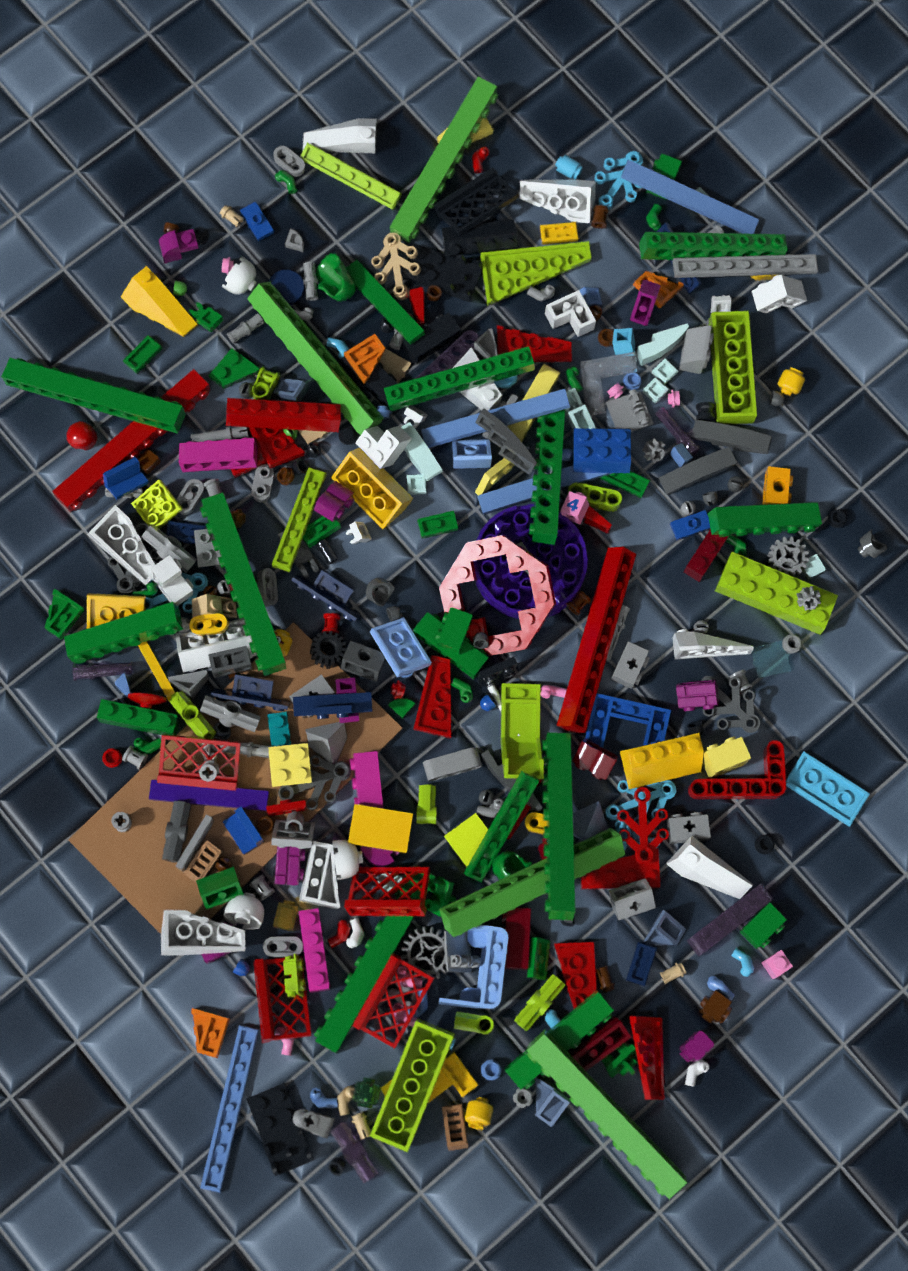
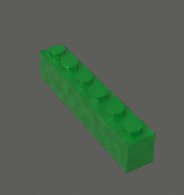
(764, 518)
(123, 633)
(567, 1033)

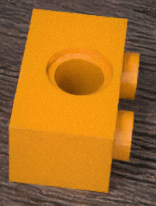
(777, 477)

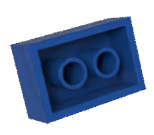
(601, 450)

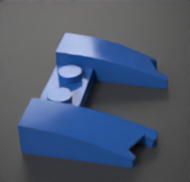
(607, 706)

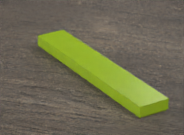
(350, 176)
(299, 519)

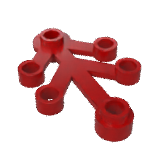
(643, 830)

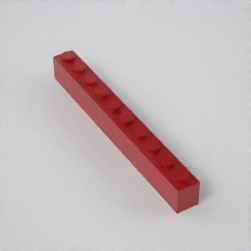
(126, 445)
(596, 640)

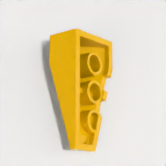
(151, 298)

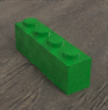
(469, 660)
(137, 718)

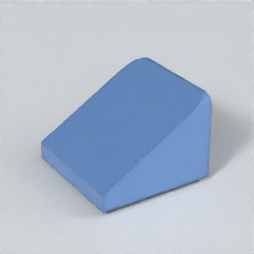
(591, 296)
(680, 455)
(123, 684)

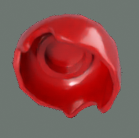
(81, 436)

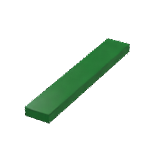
(385, 303)
(501, 826)

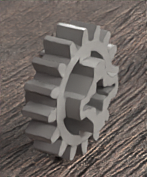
(791, 563)

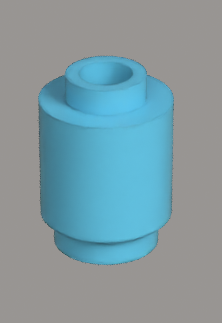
(569, 167)

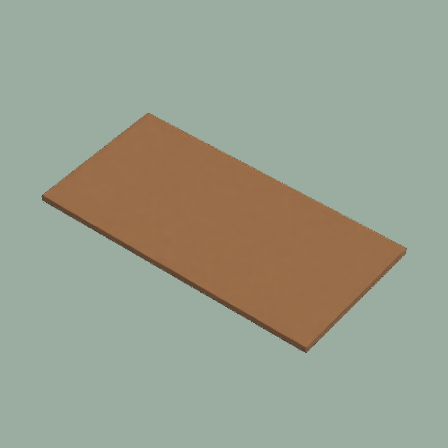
(134, 857)

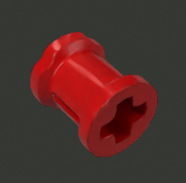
(331, 623)

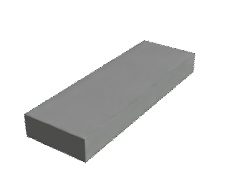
(195, 843)

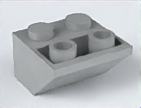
(696, 349)

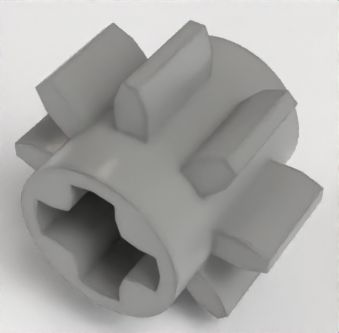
(654, 450)
(808, 598)

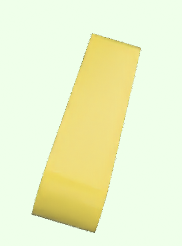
(541, 385)

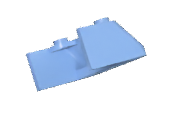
(491, 970)

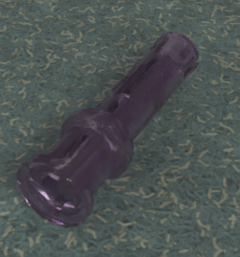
(683, 438)
(92, 671)

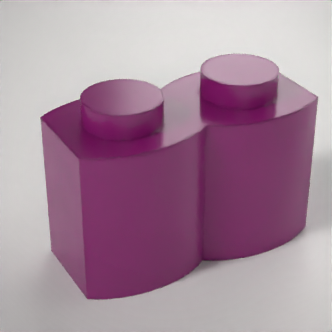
(334, 501)

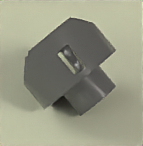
(871, 546)
(379, 591)

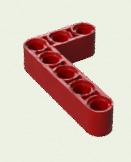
(746, 784)

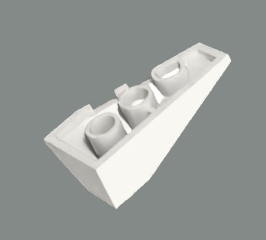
(349, 136)
(563, 197)
(120, 540)
(700, 645)
(704, 867)
(192, 934)

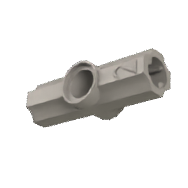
(168, 546)
(230, 713)

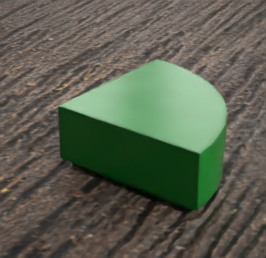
(401, 706)

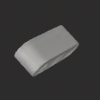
(452, 764)

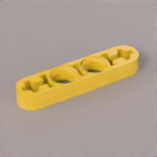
(156, 669)

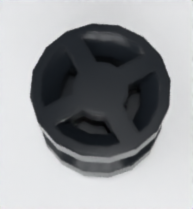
(705, 411)

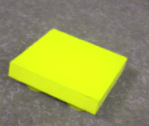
(157, 505)
(467, 838)

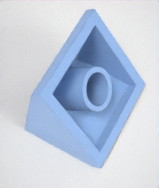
(471, 454)

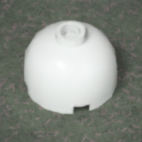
(241, 277)
(346, 859)
(245, 910)

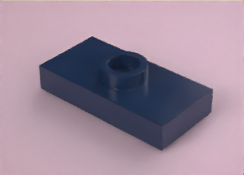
(183, 531)
(641, 964)

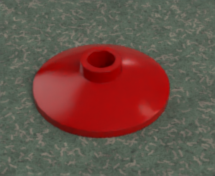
(147, 700)

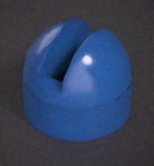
(487, 704)
(242, 968)

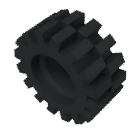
(324, 659)

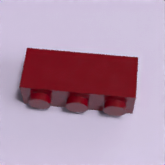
(704, 556)
(518, 930)
(600, 1043)

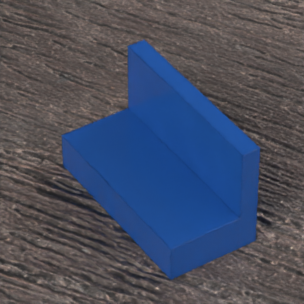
(124, 478)
(243, 831)

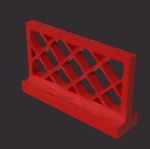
(192, 778)
(387, 906)
(377, 993)
(265, 1007)

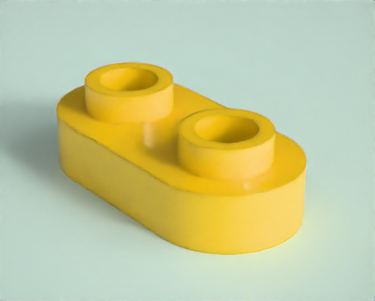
(209, 624)
(539, 818)

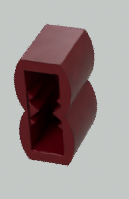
(595, 759)

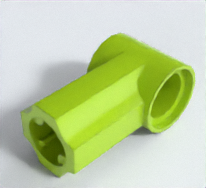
(426, 806)
(471, 1022)

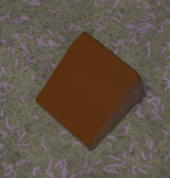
(148, 461)

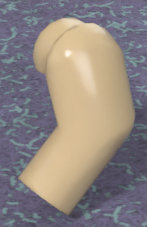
(344, 1098)

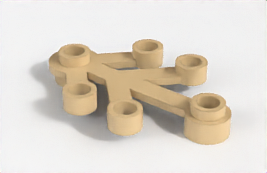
(395, 263)

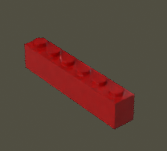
(283, 415)

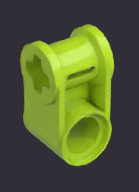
(265, 382)

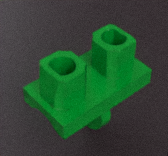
(441, 895)
(623, 1063)

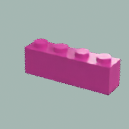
(218, 455)
(366, 779)
(314, 950)

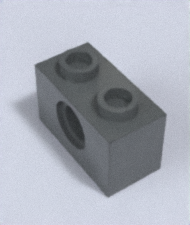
(368, 669)

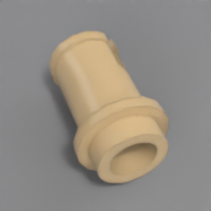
(231, 215)
(673, 973)
(361, 1124)

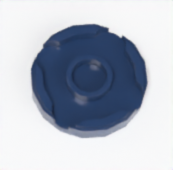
(288, 285)

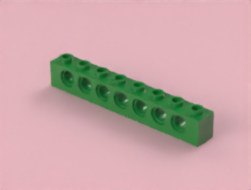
(695, 245)
(459, 378)
(540, 531)

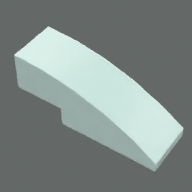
(660, 344)
(577, 413)
(420, 454)

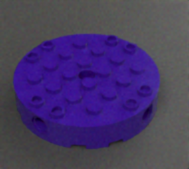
(513, 591)

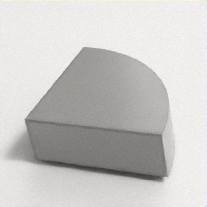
(294, 241)

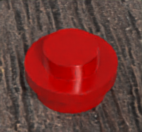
(398, 689)
(112, 758)

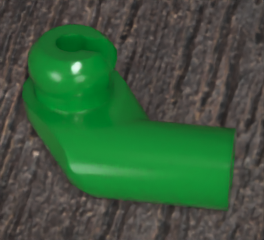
(284, 176)
(652, 217)
(572, 379)
(739, 545)
(150, 592)
(465, 689)
(147, 747)

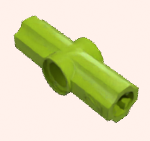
(187, 709)
(539, 1002)

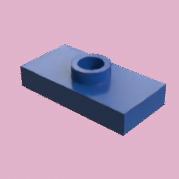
(256, 221)
(690, 525)

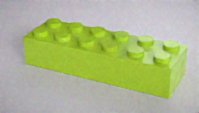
(732, 368)
(773, 592)
(412, 1085)

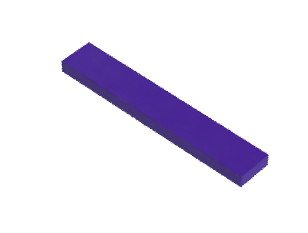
(245, 798)

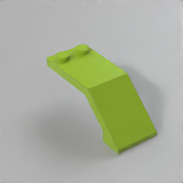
(521, 716)

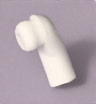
(694, 1070)

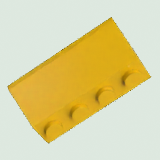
(372, 487)
(662, 760)

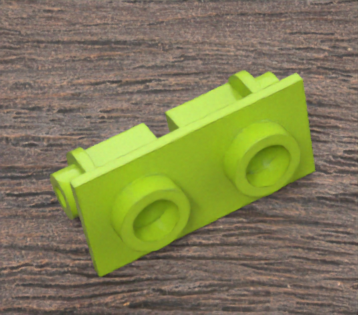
(294, 968)

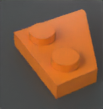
(667, 288)
(365, 356)
(209, 1032)

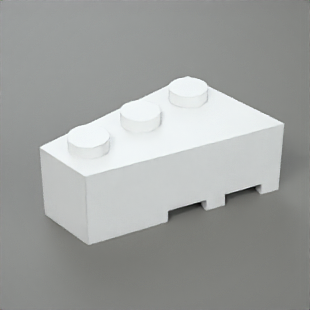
(483, 396)
(319, 879)

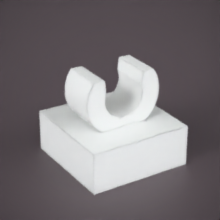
(721, 304)
(415, 414)
(360, 532)

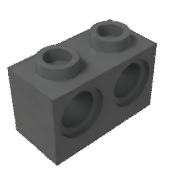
(230, 661)

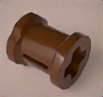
(599, 218)
(578, 603)

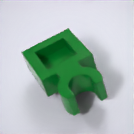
(206, 318)

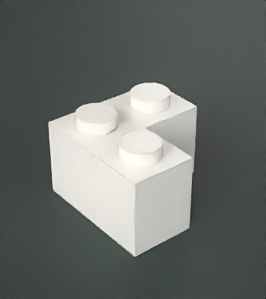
(778, 293)
(573, 310)
(383, 447)
(170, 581)

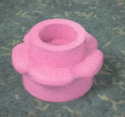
(227, 265)
(615, 391)
(674, 398)

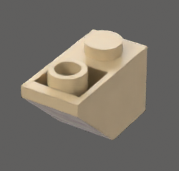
(214, 604)

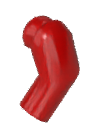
(478, 157)
(342, 934)

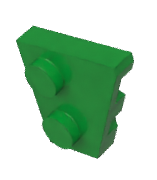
(232, 369)
(62, 614)

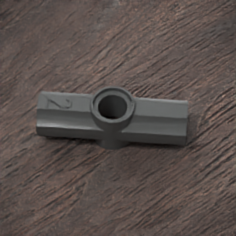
(176, 831)

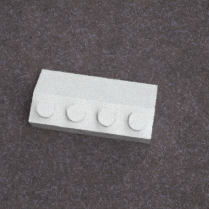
(194, 649)

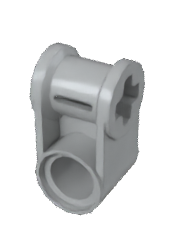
(315, 1123)

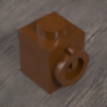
(715, 1007)

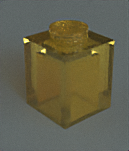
(286, 916)

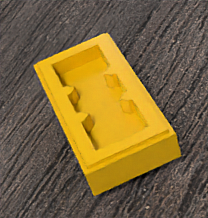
(559, 233)
(458, 1075)

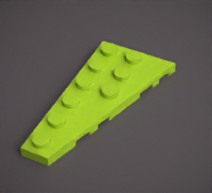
(519, 269)

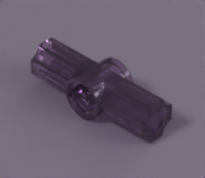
(354, 1152)

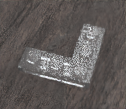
(599, 368)

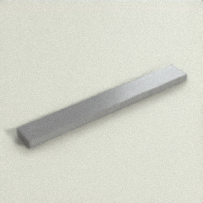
(745, 265)

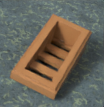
(202, 852)
(458, 1144)

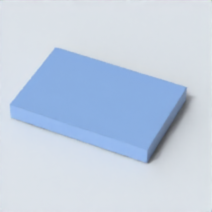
(400, 647)

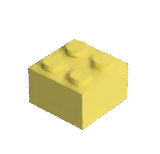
(726, 757)
(290, 764)

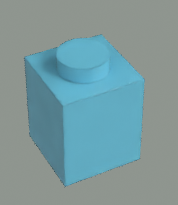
(623, 341)

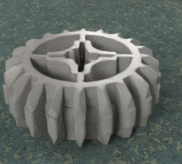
(420, 938)

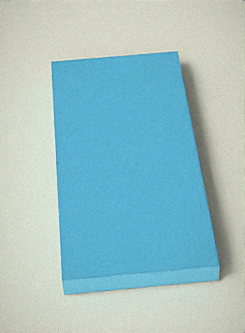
(826, 788)

